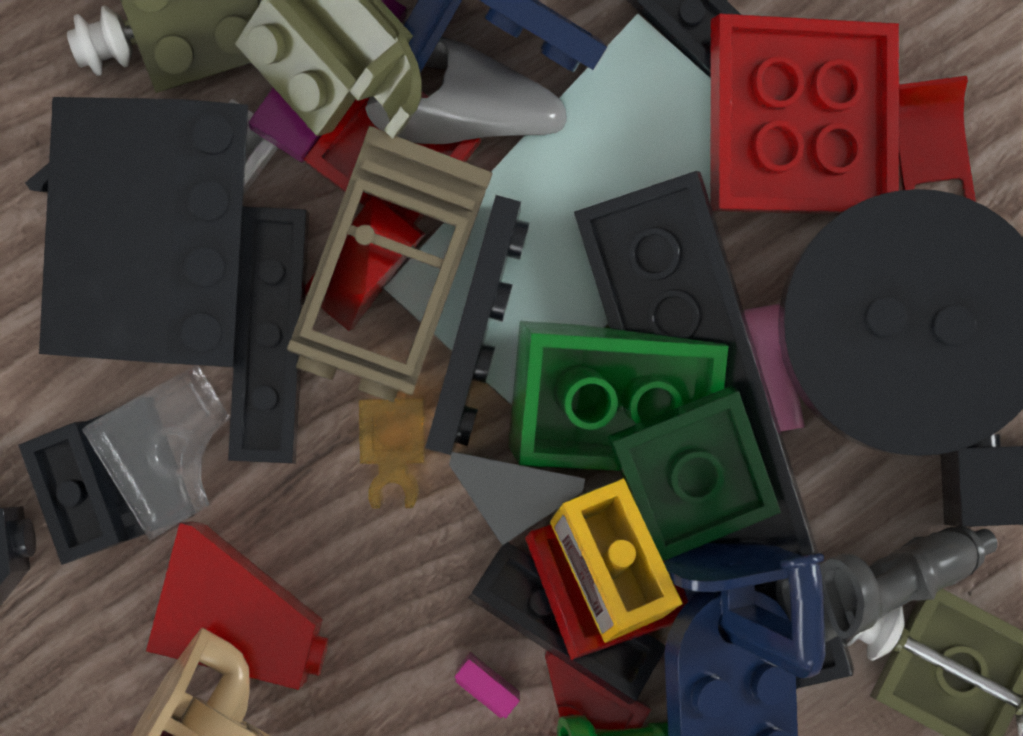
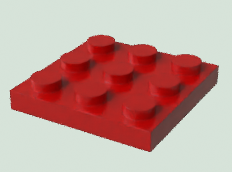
(802, 113)

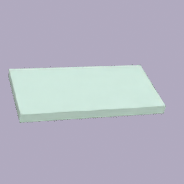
(625, 129)

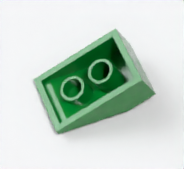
(594, 381)

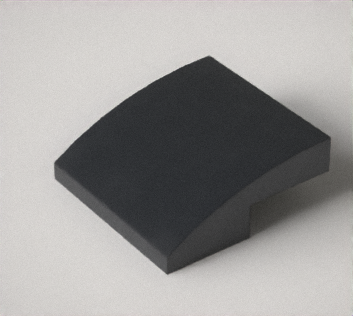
(77, 494)

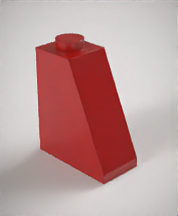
(234, 599)

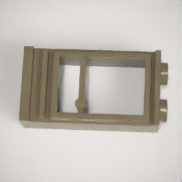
(417, 181)

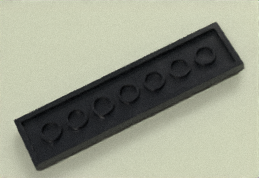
(670, 276)

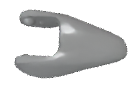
(476, 101)

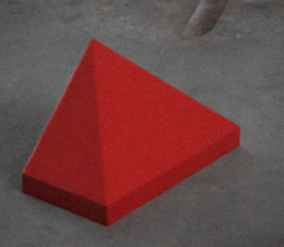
(367, 269)

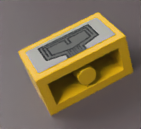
(614, 560)

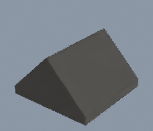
(512, 494)

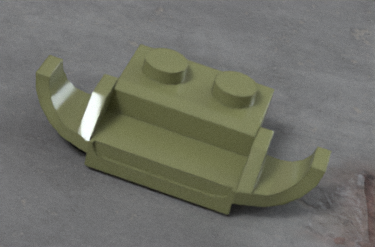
(330, 55)

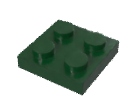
(695, 472)

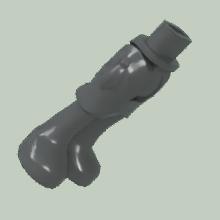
(863, 594)

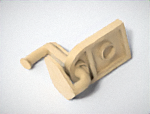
(225, 707)

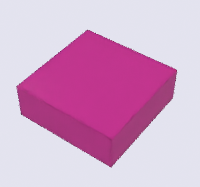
(487, 686)

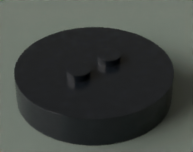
(908, 323)

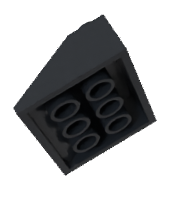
(143, 230)

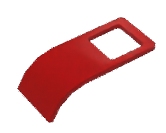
(934, 133)

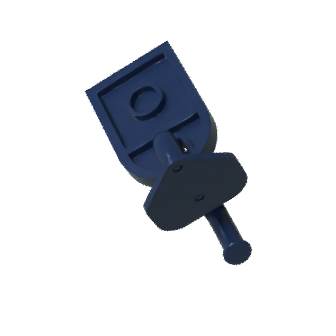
(563, 43)
(734, 648)

